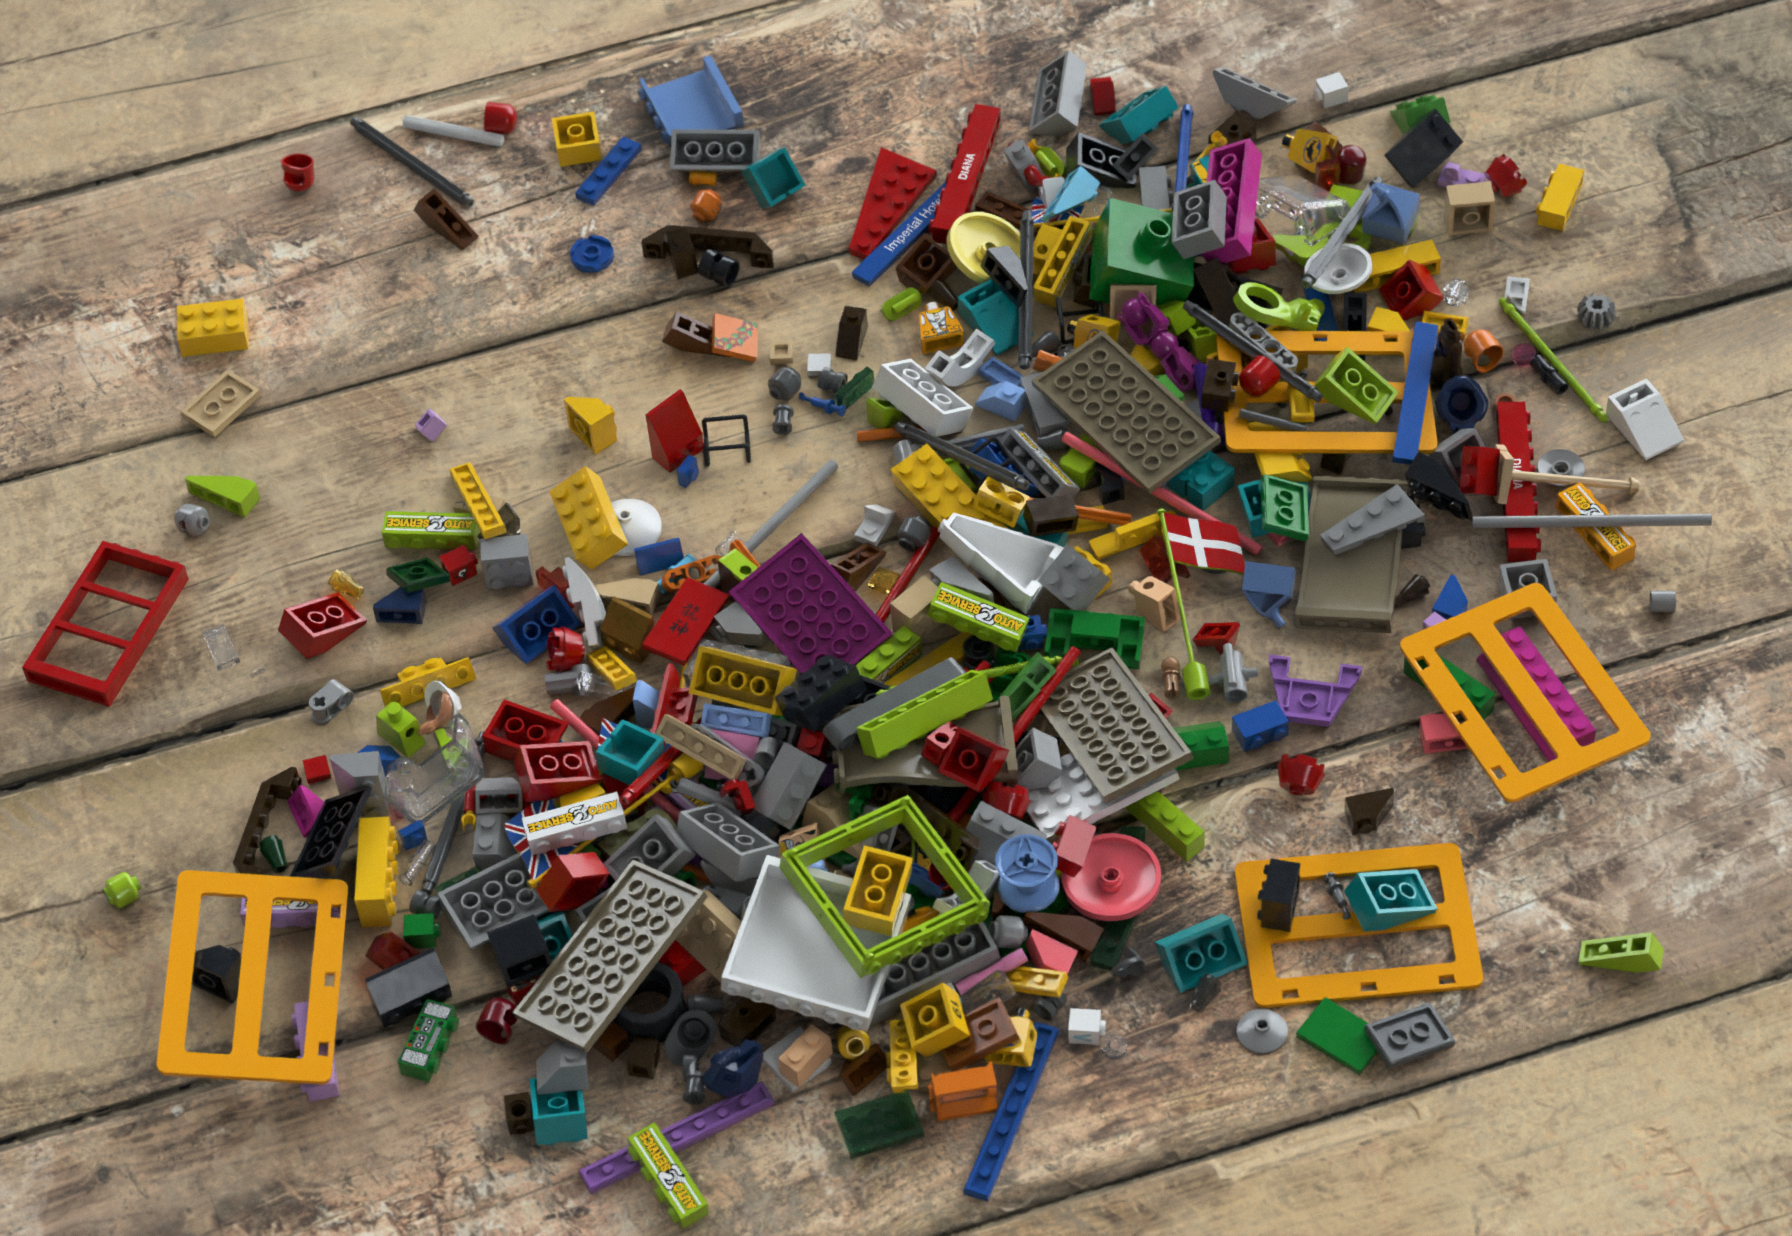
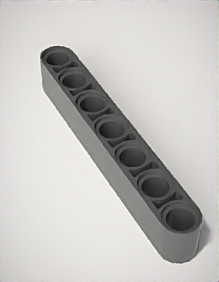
(843, 730)

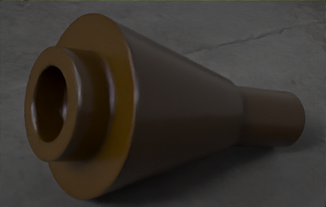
(1414, 589)

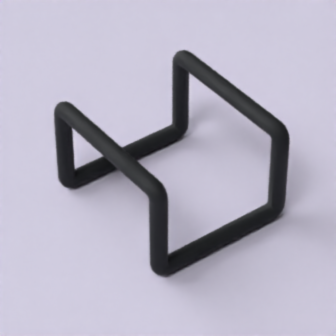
(1060, 314)
(746, 445)
(1009, 460)

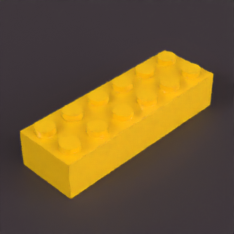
(935, 488)

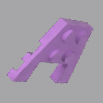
(1311, 700)

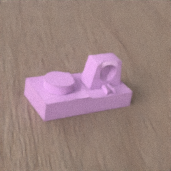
(1452, 175)

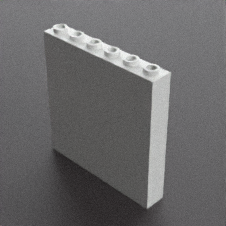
(791, 960)

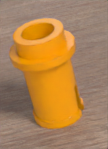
(702, 178)

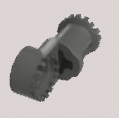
(693, 1079)

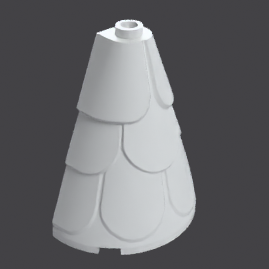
(1001, 557)

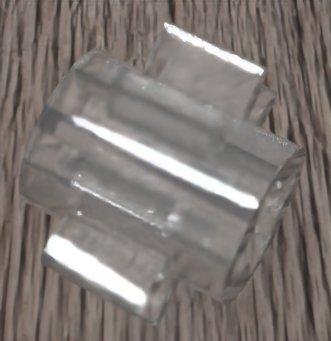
(1455, 292)

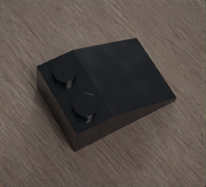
(1423, 147)
(1097, 159)

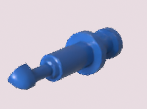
(828, 406)

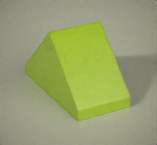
(882, 413)

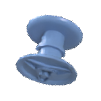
(1027, 873)

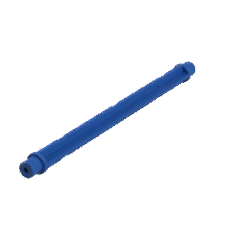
(1183, 149)

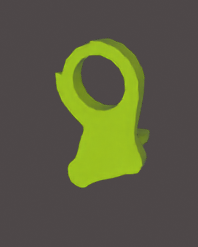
(1300, 252)
(1297, 314)

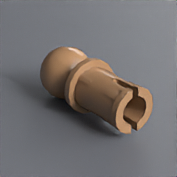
(1171, 677)

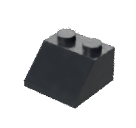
(217, 971)

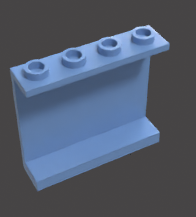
(692, 102)

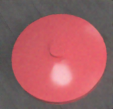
(1116, 879)

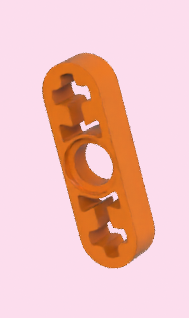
(700, 565)

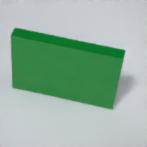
(1284, 507)
(1338, 1036)

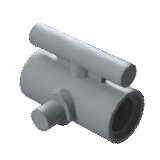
(1233, 674)

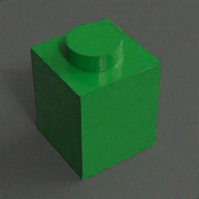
(421, 930)

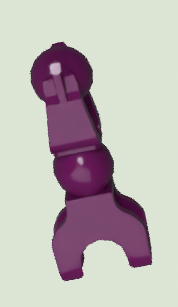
(1163, 344)

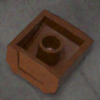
(925, 265)

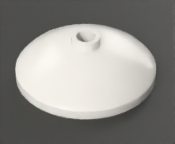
(1345, 271)
(639, 524)

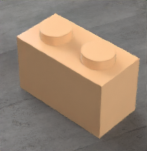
(805, 1056)

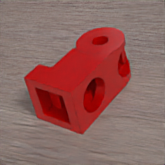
(938, 743)

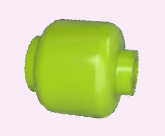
(121, 889)

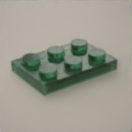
(879, 1124)

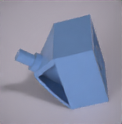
(1390, 212)
(1268, 588)

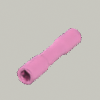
(1005, 965)

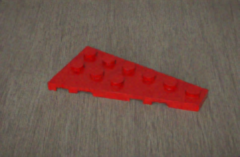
(889, 197)

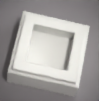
(817, 362)

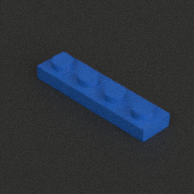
(608, 171)

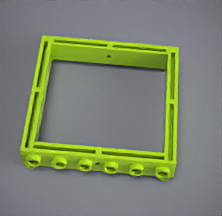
(870, 961)

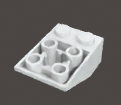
(1644, 419)

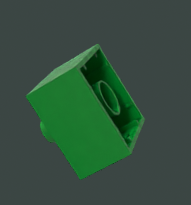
(1136, 248)

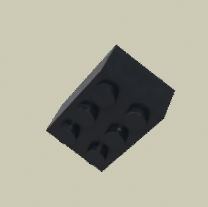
(820, 693)

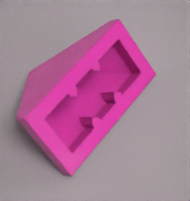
(305, 808)

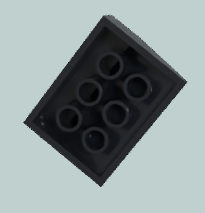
(330, 834)

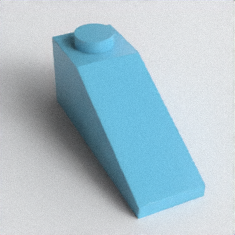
(1076, 190)

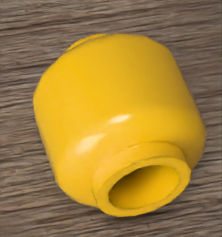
(852, 1042)

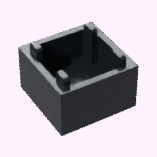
(1279, 895)

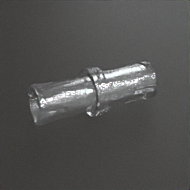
(417, 862)

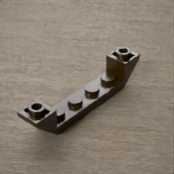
(714, 239)
(278, 786)
(957, 838)

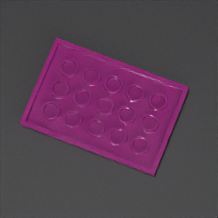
(809, 608)

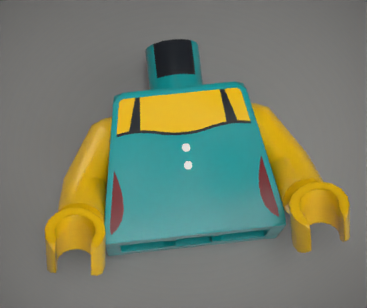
(1199, 167)

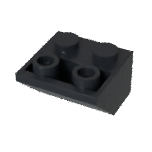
(519, 950)

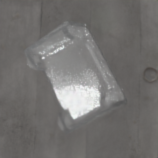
(1308, 205)
(438, 781)

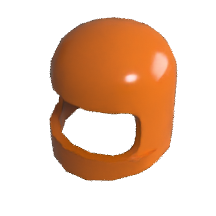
(1481, 343)

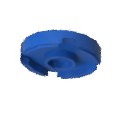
(592, 254)

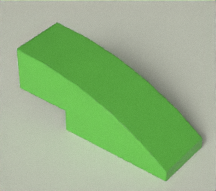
(1028, 683)

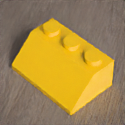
(1281, 465)

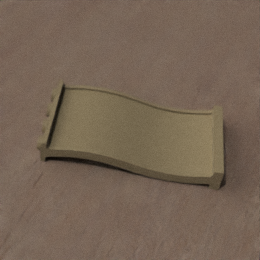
(1358, 585)
(908, 765)

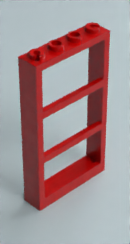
(84, 686)

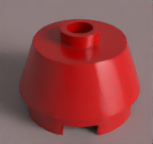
(1505, 177)
(564, 649)
(1300, 774)
(1007, 799)

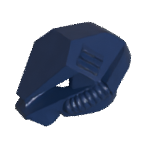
(1461, 403)
(734, 1069)

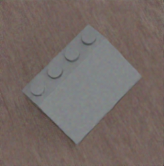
(490, 900)

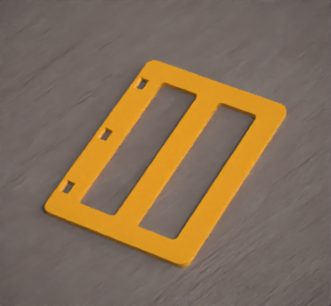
(1242, 440)
(1475, 733)
(1421, 979)
(244, 1060)

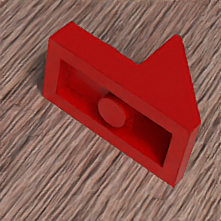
(1103, 96)
(1217, 635)

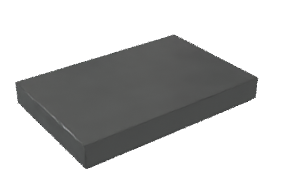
(1409, 1035)

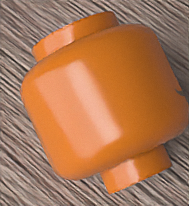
(706, 205)

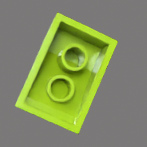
(1355, 387)

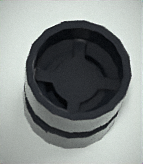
(718, 268)
(976, 651)

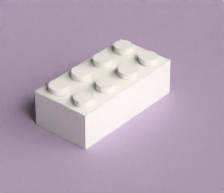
(922, 397)

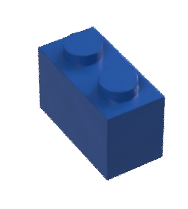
(1260, 726)

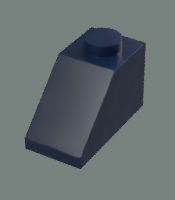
(401, 607)

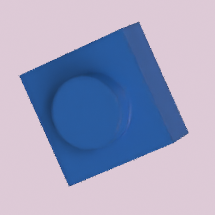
(687, 471)
(412, 835)

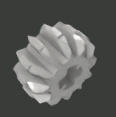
(1596, 311)

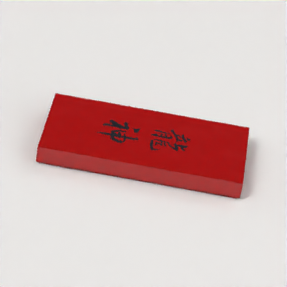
(685, 621)

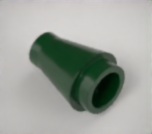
(273, 851)

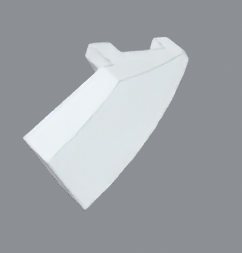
(1517, 292)

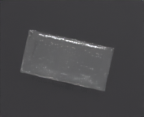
(988, 989)

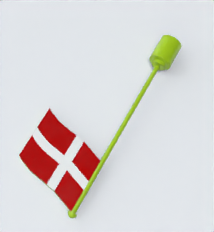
(1203, 546)

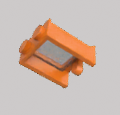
(963, 1093)

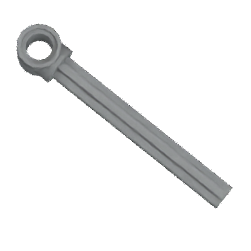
(906, 447)

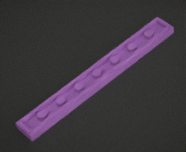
(681, 1135)

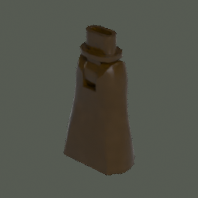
(1447, 354)

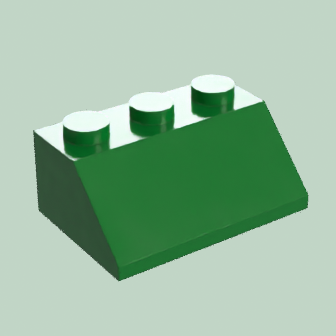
(1207, 744)

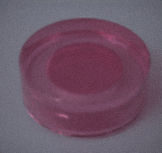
(1523, 354)

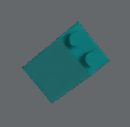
(1389, 898)
(558, 1116)

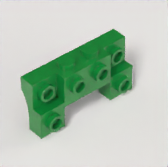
(1095, 632)

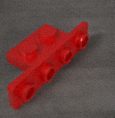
(674, 700)

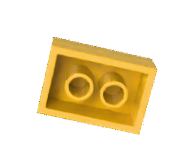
(212, 327)
(877, 890)

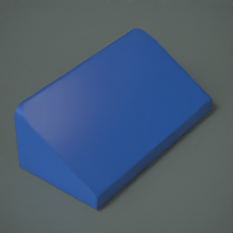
(658, 556)

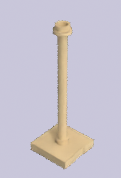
(1506, 474)

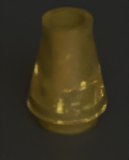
(344, 583)

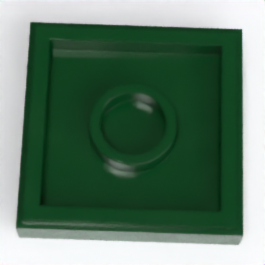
(417, 574)

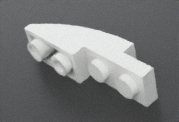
(585, 595)

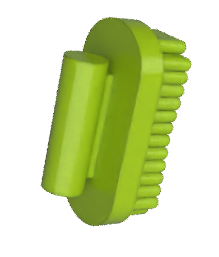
(1050, 162)
(901, 304)

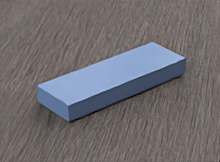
(736, 720)

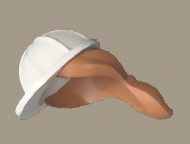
(441, 706)

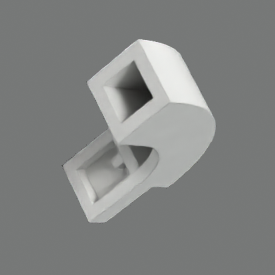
(964, 364)
(985, 877)

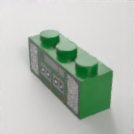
(428, 1040)

